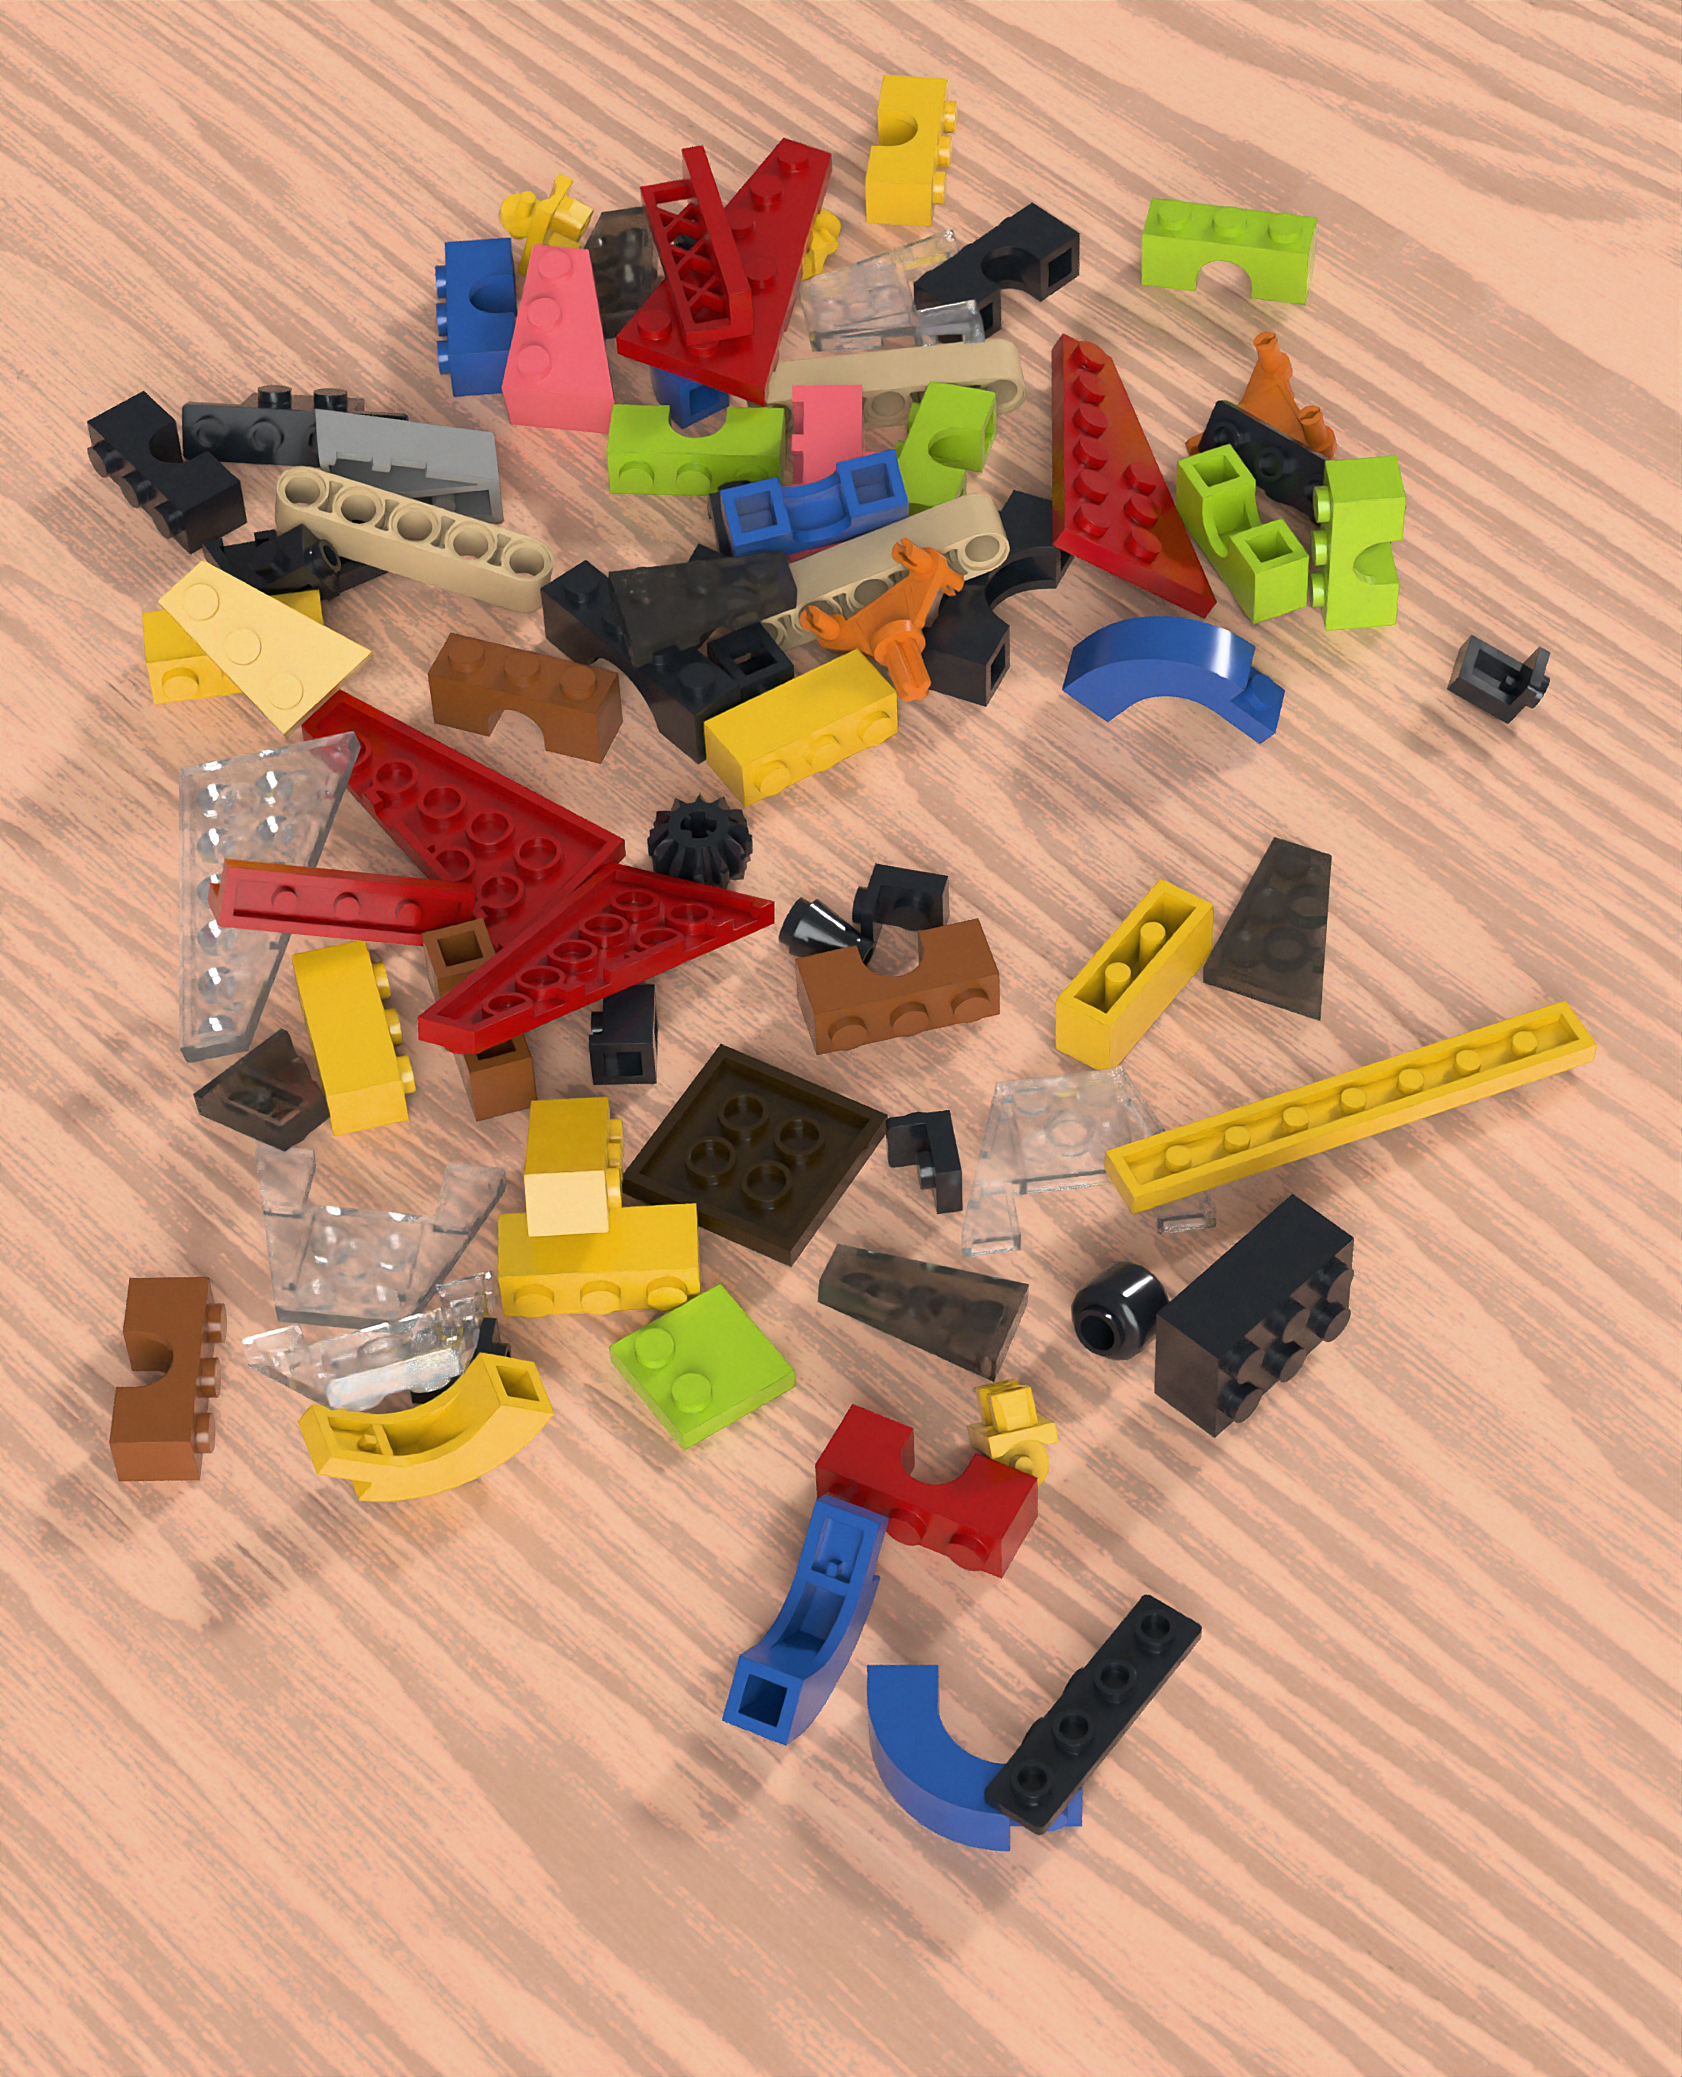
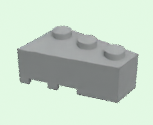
(415, 460)

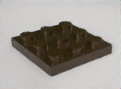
(756, 1154)

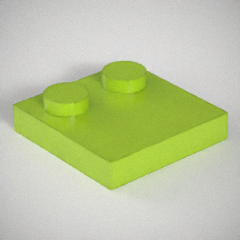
(702, 1366)

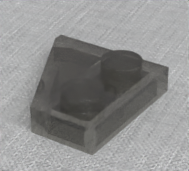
(266, 1095)

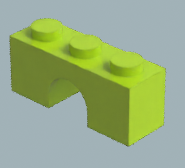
(1268, 246)
(945, 438)
(655, 460)
(1359, 517)
(1256, 560)

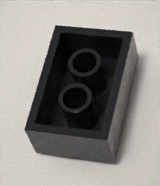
(1254, 1316)

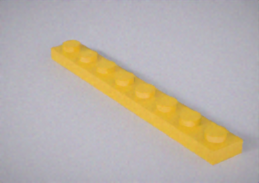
(1348, 1107)

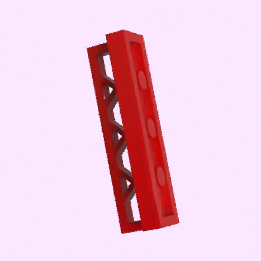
(714, 242)
(336, 902)

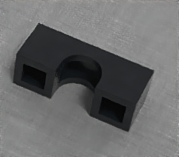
(1021, 253)
(143, 455)

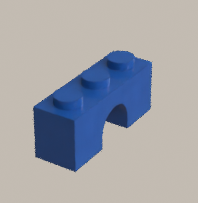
(476, 314)
(843, 506)

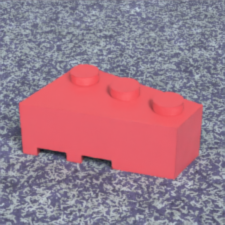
(558, 347)
(825, 432)

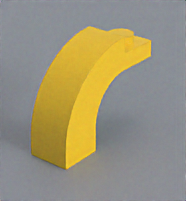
(436, 1445)

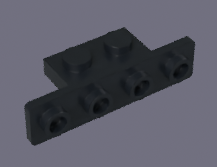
(266, 427)
(1276, 460)
(1092, 1714)

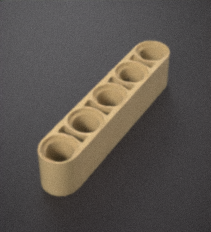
(901, 376)
(433, 560)
(863, 568)

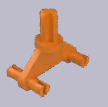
(1272, 400)
(893, 622)

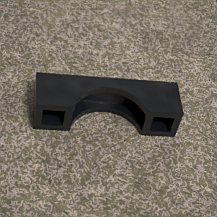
(968, 642)
(677, 685)

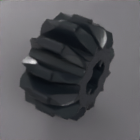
(701, 842)

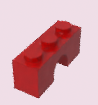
(971, 1519)

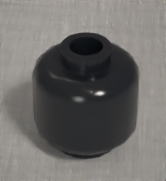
(1118, 1310)

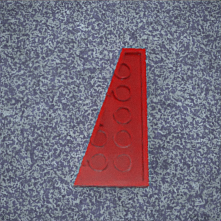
(772, 231)
(1108, 486)
(466, 819)
(587, 947)

